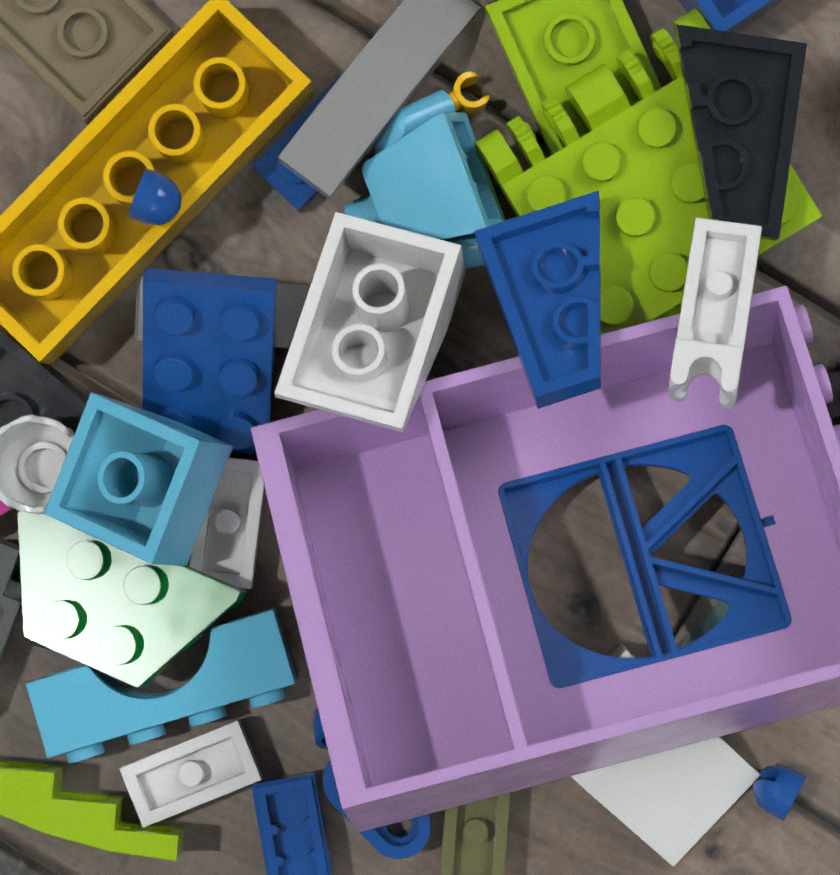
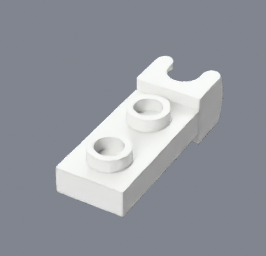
(715, 307)

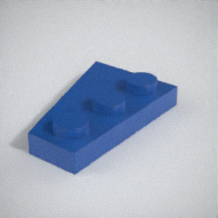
(550, 294)

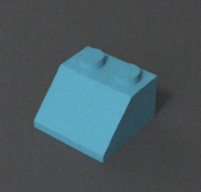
(138, 481)

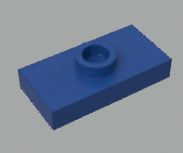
(292, 825)

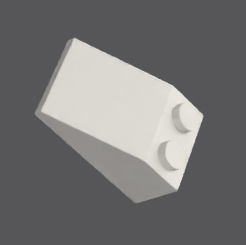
(372, 322)
(673, 793)

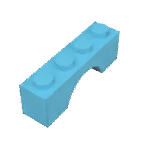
(85, 706)

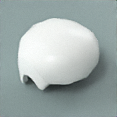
(31, 461)

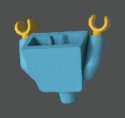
(431, 173)

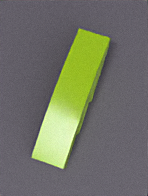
(34, 797)

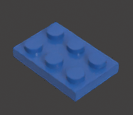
(210, 352)

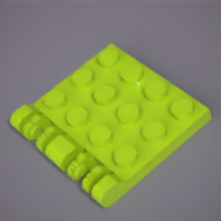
(645, 178)

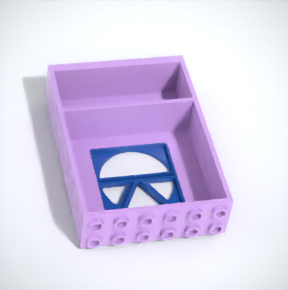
(420, 597)

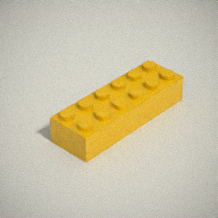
(187, 115)

